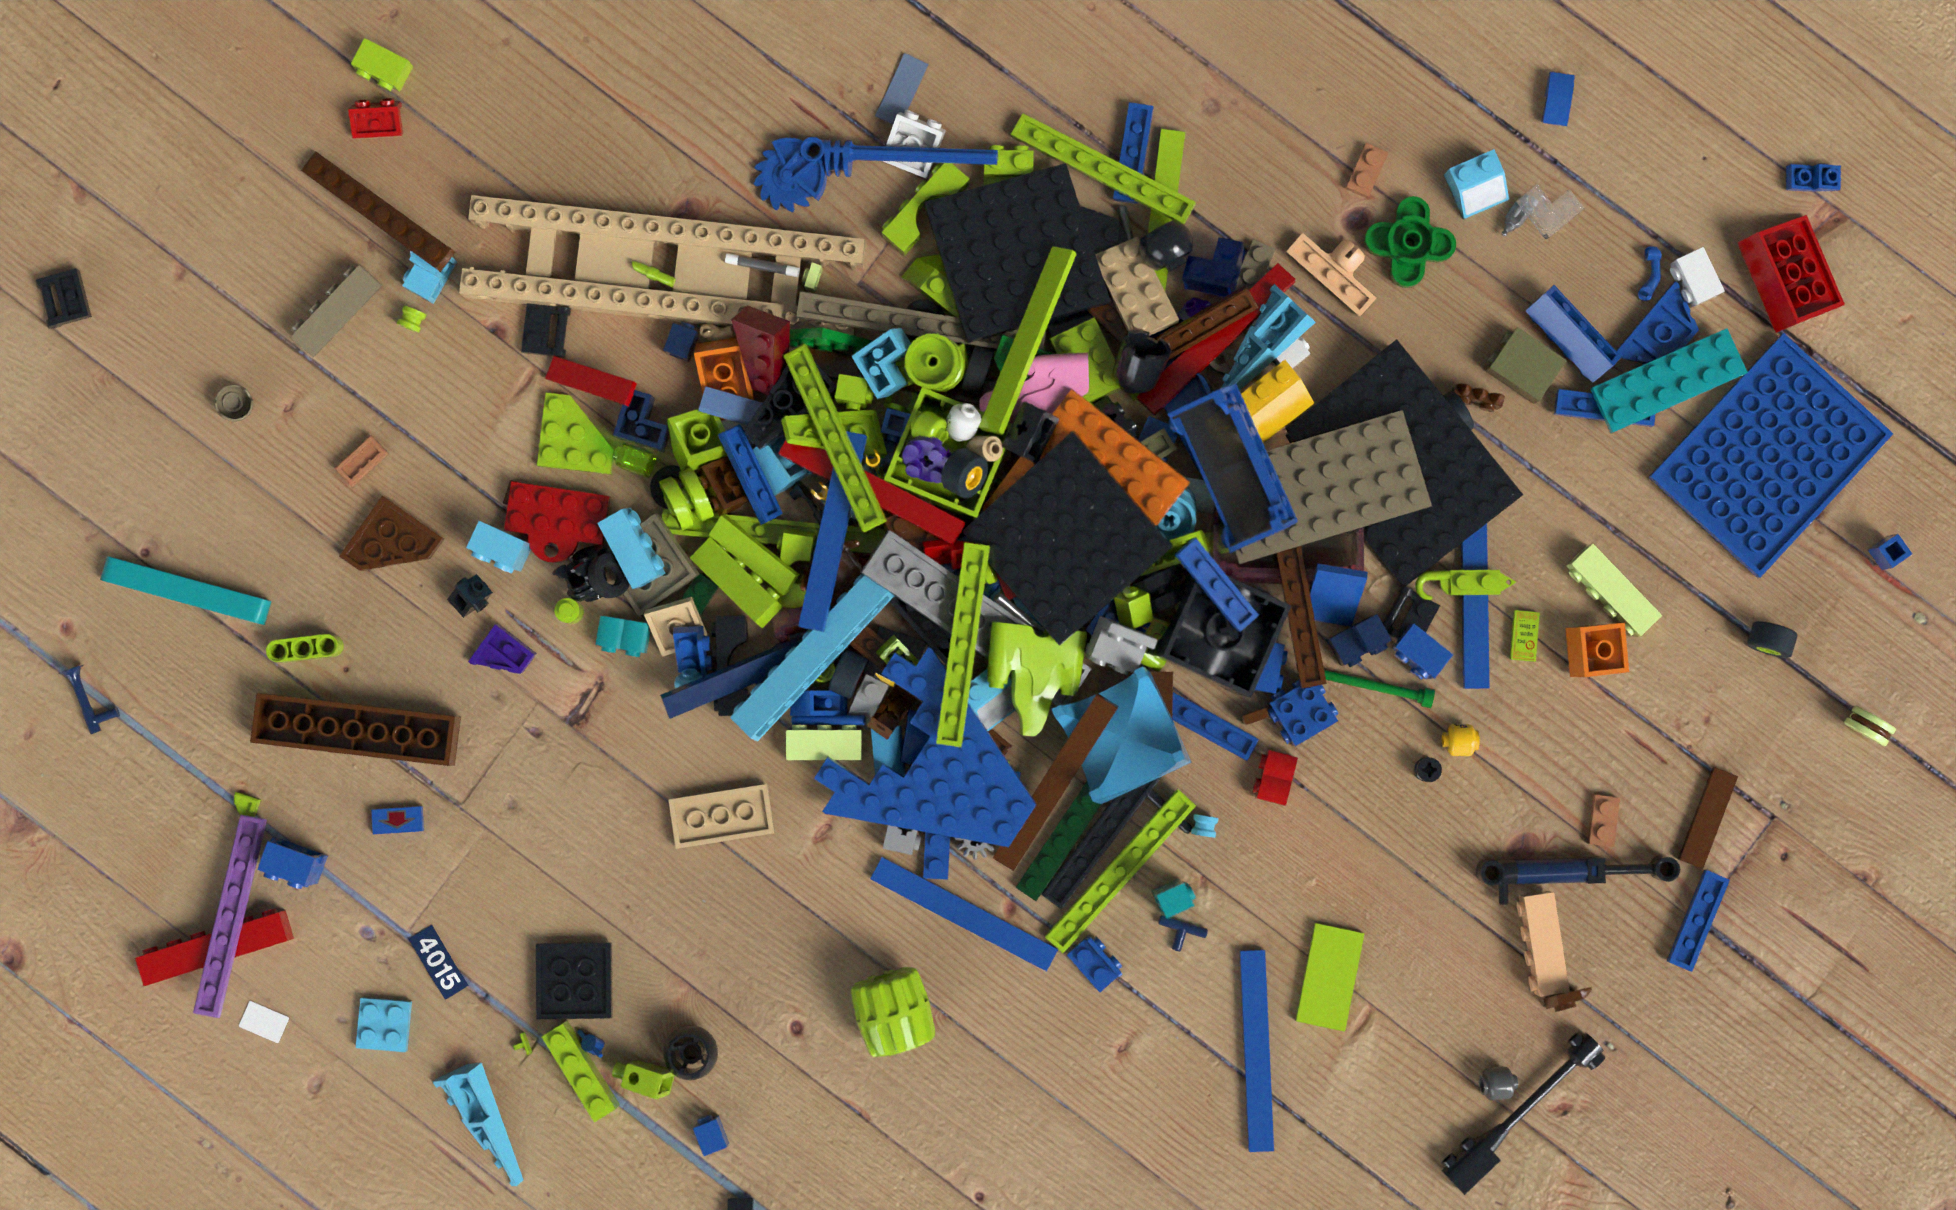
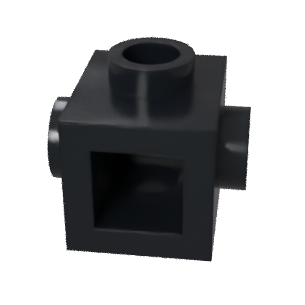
(470, 595)

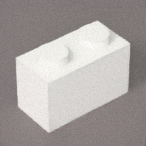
(1696, 277)

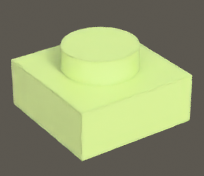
(811, 277)

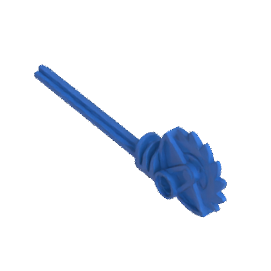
(794, 175)

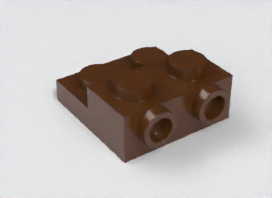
(722, 486)

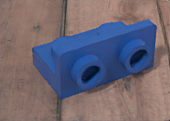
(692, 649)
(1094, 962)

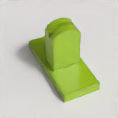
(524, 1043)

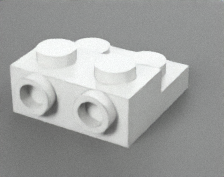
(912, 132)

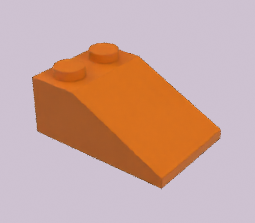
(723, 368)

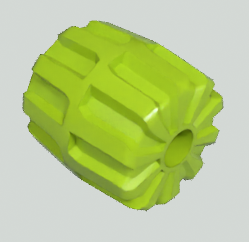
(893, 1012)

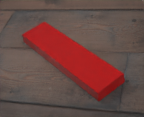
(591, 381)

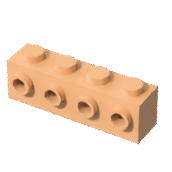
(1543, 943)

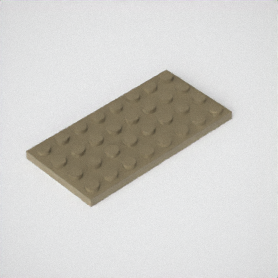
(1345, 482)

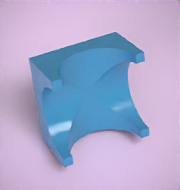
(1135, 744)

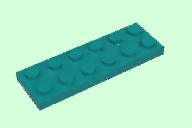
(1668, 380)

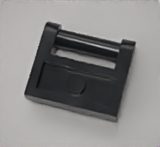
(70, 295)
(537, 330)
(1420, 612)

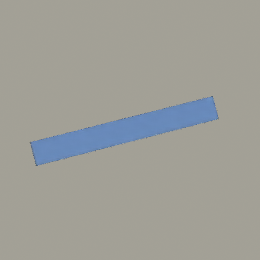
(743, 409)

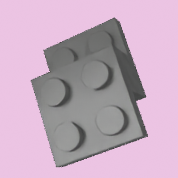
(1118, 646)

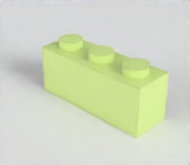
(824, 743)

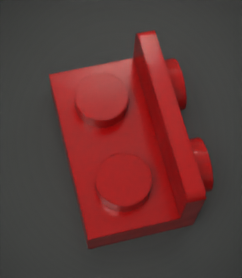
(375, 119)

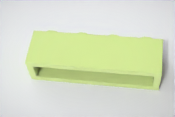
(1613, 590)

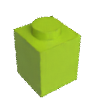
(1133, 607)

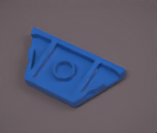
(1662, 330)

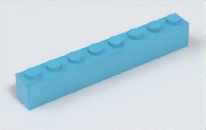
(810, 658)

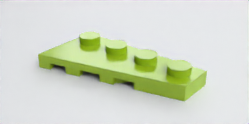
(802, 431)

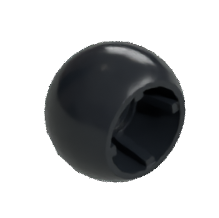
(1166, 246)
(701, 1039)

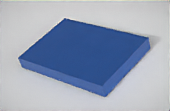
(1336, 593)

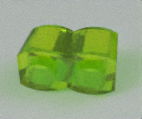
(635, 460)

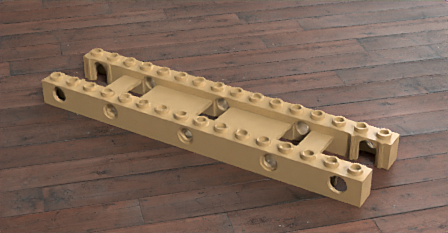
(610, 240)

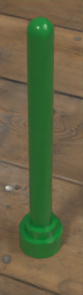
(1422, 696)

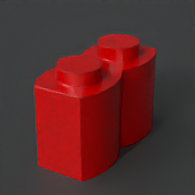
(1275, 777)

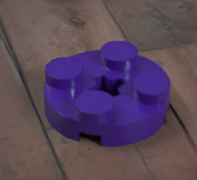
(919, 467)

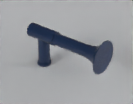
(88, 713)

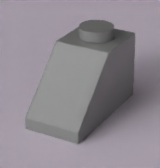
(868, 698)

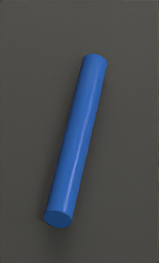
(829, 720)

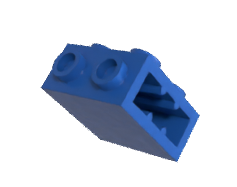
(1301, 712)

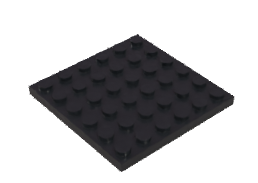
(999, 241)
(1067, 538)

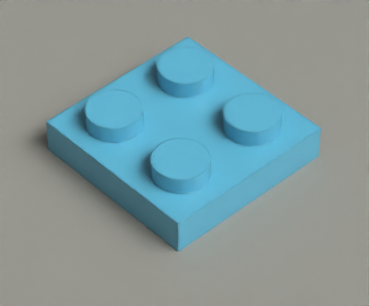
(383, 1024)

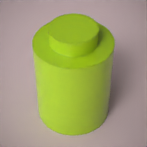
(569, 611)

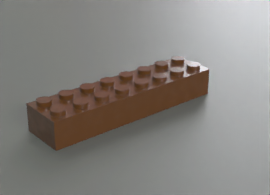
(355, 729)

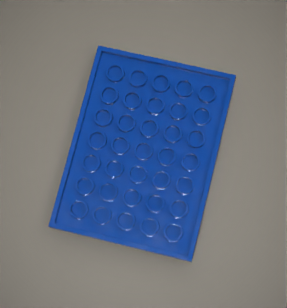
(1770, 455)

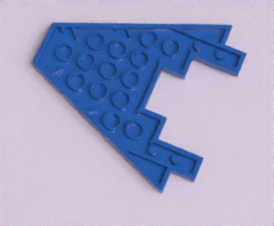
(948, 788)

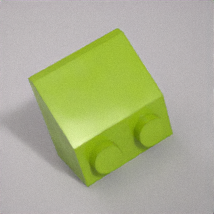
(696, 439)

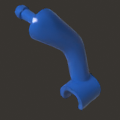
(1646, 291)

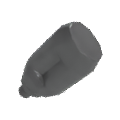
(1514, 219)

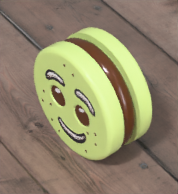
(1870, 726)

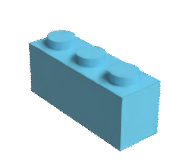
(632, 547)

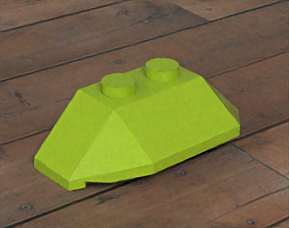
(929, 278)

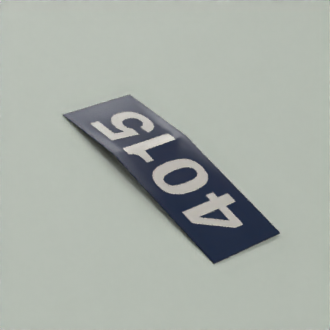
(438, 962)

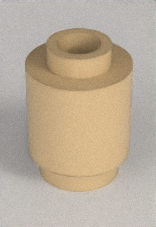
(986, 447)

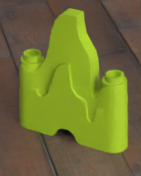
(1036, 668)

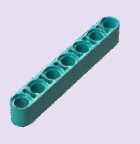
(185, 590)

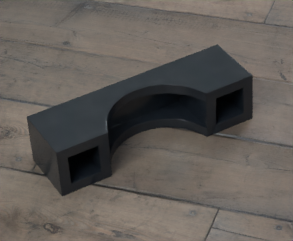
(729, 634)

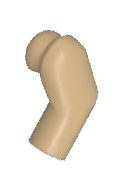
(715, 333)

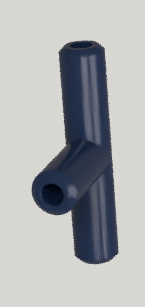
(1182, 928)

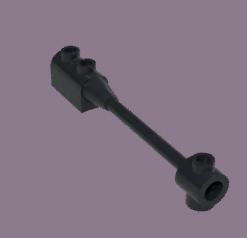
(1478, 1153)

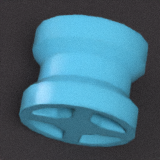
(1204, 825)

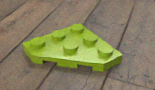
(571, 438)

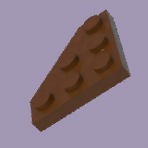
(389, 539)

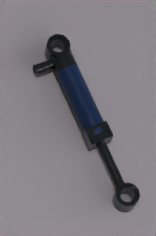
(1566, 870)

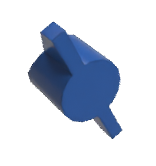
(591, 1044)

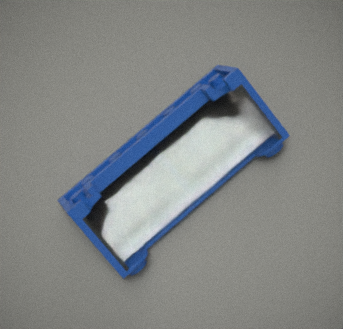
(1234, 467)

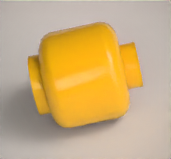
(1461, 739)

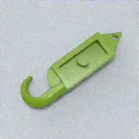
(1465, 582)

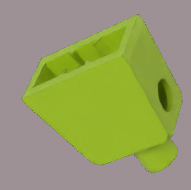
(644, 1078)

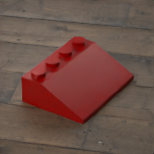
(1790, 273)

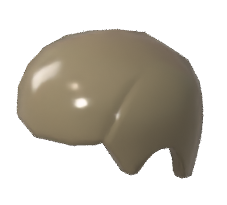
(233, 403)

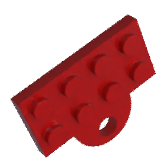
(556, 518)

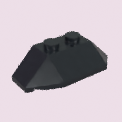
(930, 632)

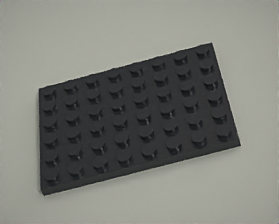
(1458, 470)

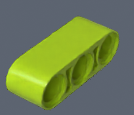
(293, 645)

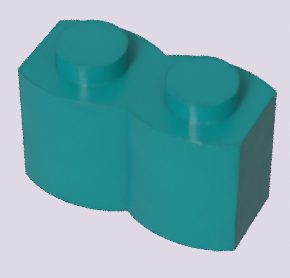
(623, 635)

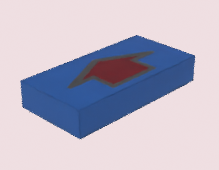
(397, 820)

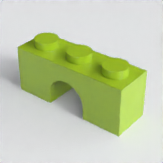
(795, 546)

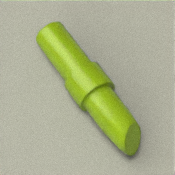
(653, 273)

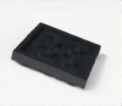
(574, 980)

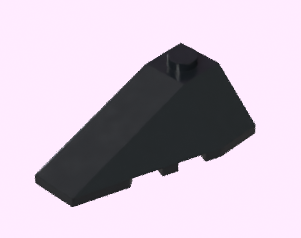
(782, 401)

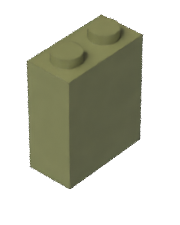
(1525, 365)

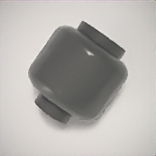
(1498, 1083)

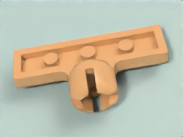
(1334, 271)

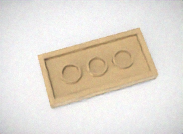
(1135, 289)
(721, 816)

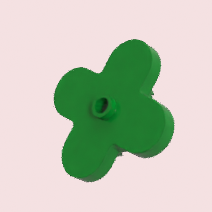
(1411, 223)

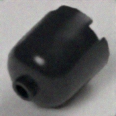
(1140, 362)

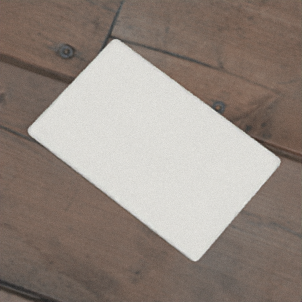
(263, 1022)

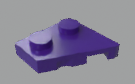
(503, 651)

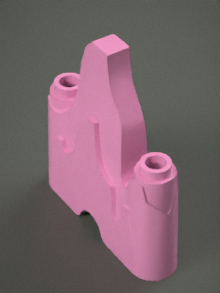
(1050, 382)

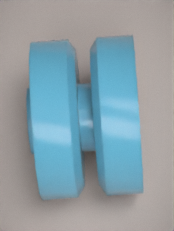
(1181, 516)

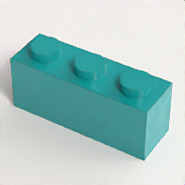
(1174, 897)

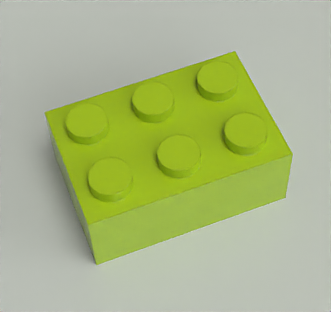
(1089, 338)

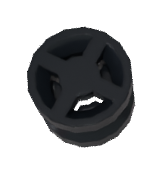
(1423, 770)

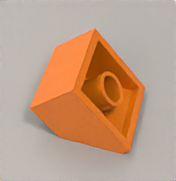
(1597, 650)

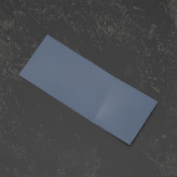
(902, 88)

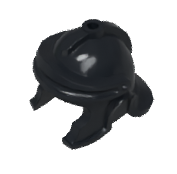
(577, 574)

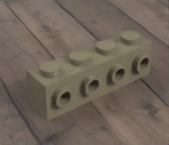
(336, 310)

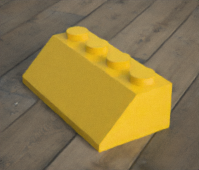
(1276, 400)

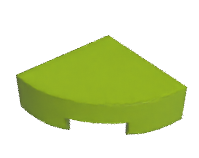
(246, 804)

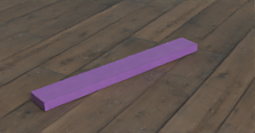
(229, 916)

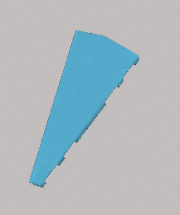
(1274, 331)
(473, 1097)

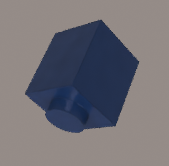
(681, 341)

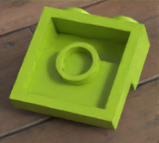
(1009, 164)

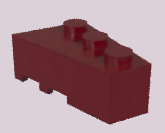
(762, 343)

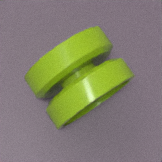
(923, 354)
(683, 500)

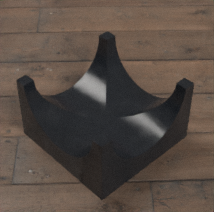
(1198, 646)

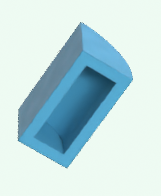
(888, 751)

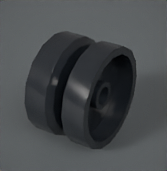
(1160, 587)

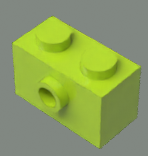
(853, 392)

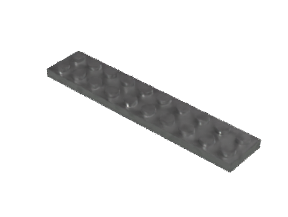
(934, 592)

